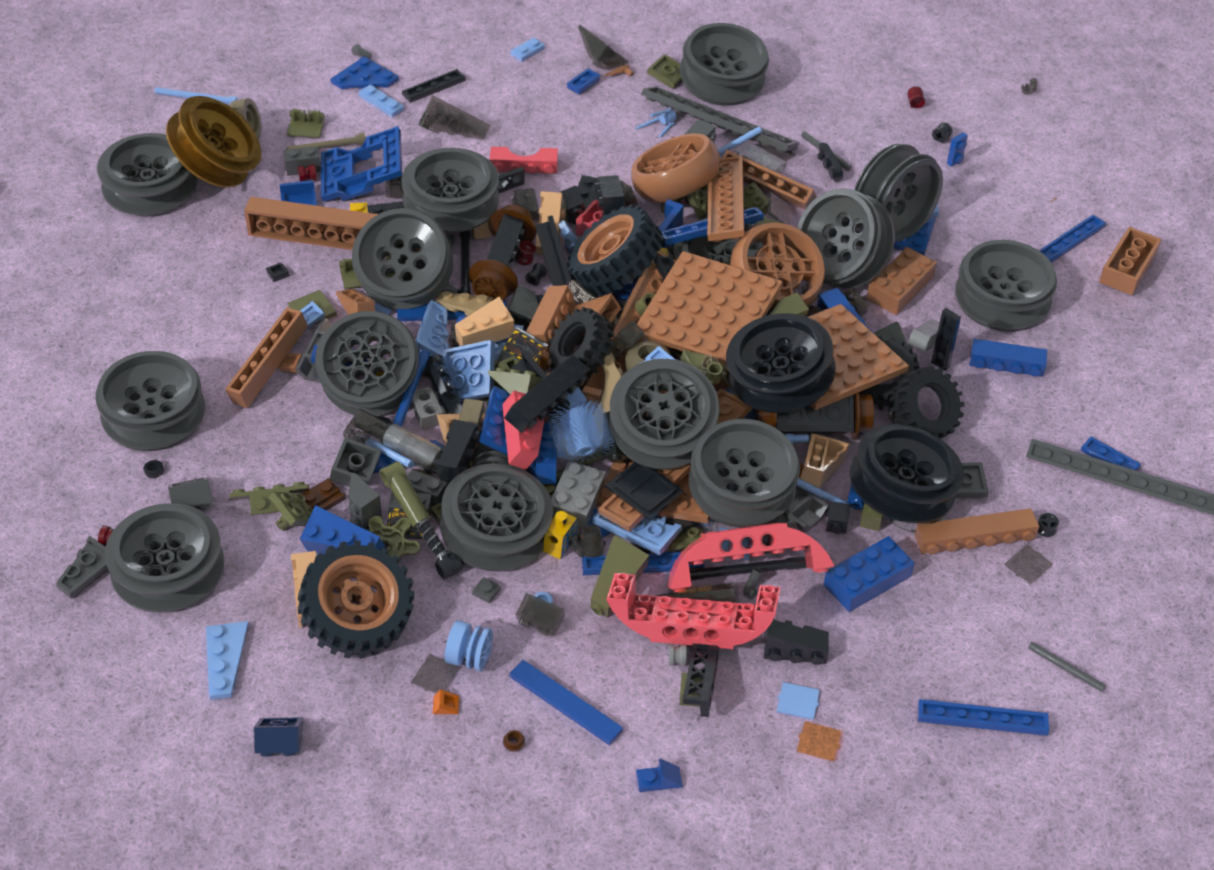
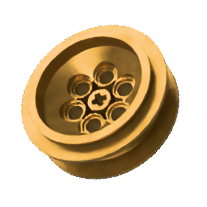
(213, 141)

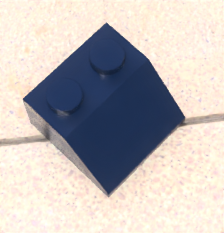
(278, 736)

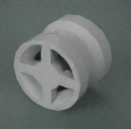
(677, 655)

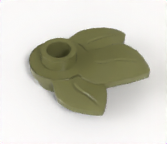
(685, 539)

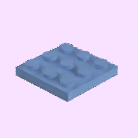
(469, 369)

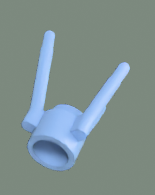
(666, 117)

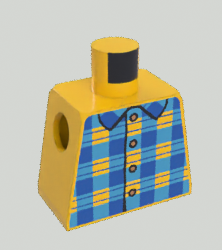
(561, 528)

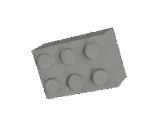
(578, 492)

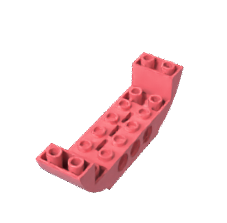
(779, 536)
(691, 620)

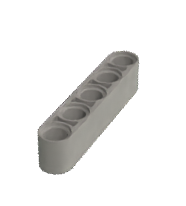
(924, 335)

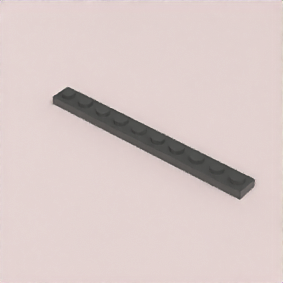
(1121, 476)

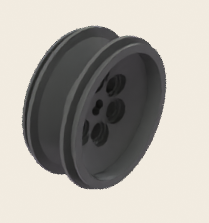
(724, 64)
(905, 185)
(831, 215)
(381, 237)
(1005, 285)
(375, 393)
(150, 400)
(744, 473)

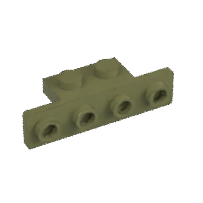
(259, 497)

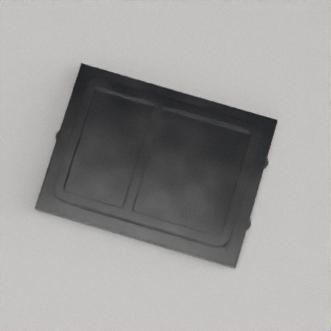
(644, 489)

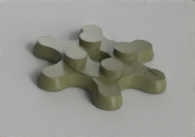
(394, 536)

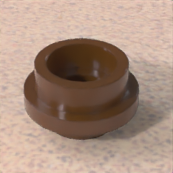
(514, 735)

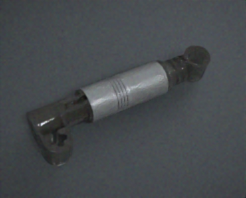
(393, 437)

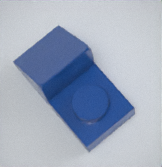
(659, 778)

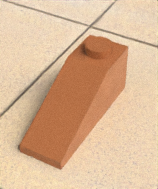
(355, 301)

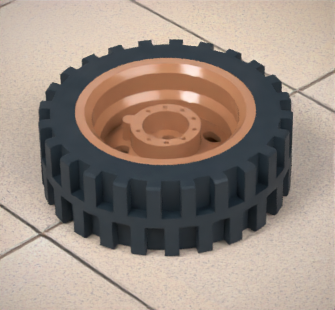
(615, 250)
(370, 568)

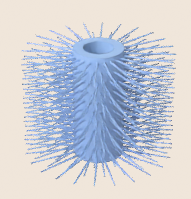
(580, 431)

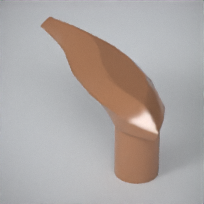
(620, 70)

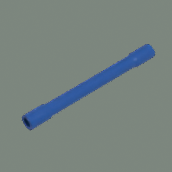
(409, 393)

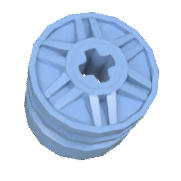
(464, 644)

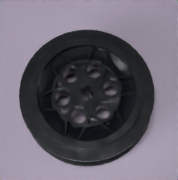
(781, 362)
(906, 473)

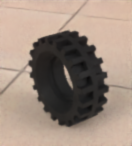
(595, 344)
(882, 393)
(907, 406)

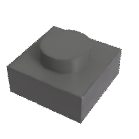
(486, 590)

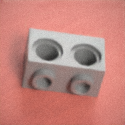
(426, 407)

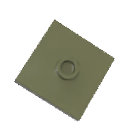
(666, 71)
(319, 299)

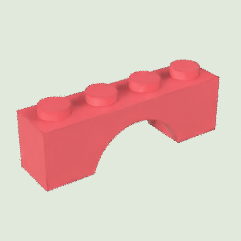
(541, 162)

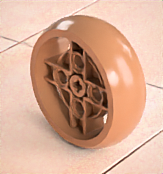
(675, 167)
(792, 251)

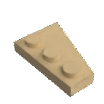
(463, 301)

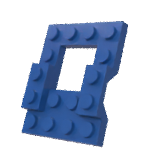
(338, 166)

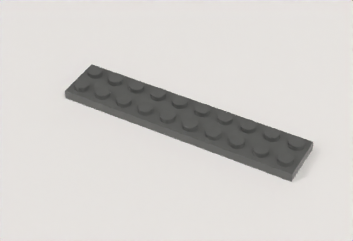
(722, 119)

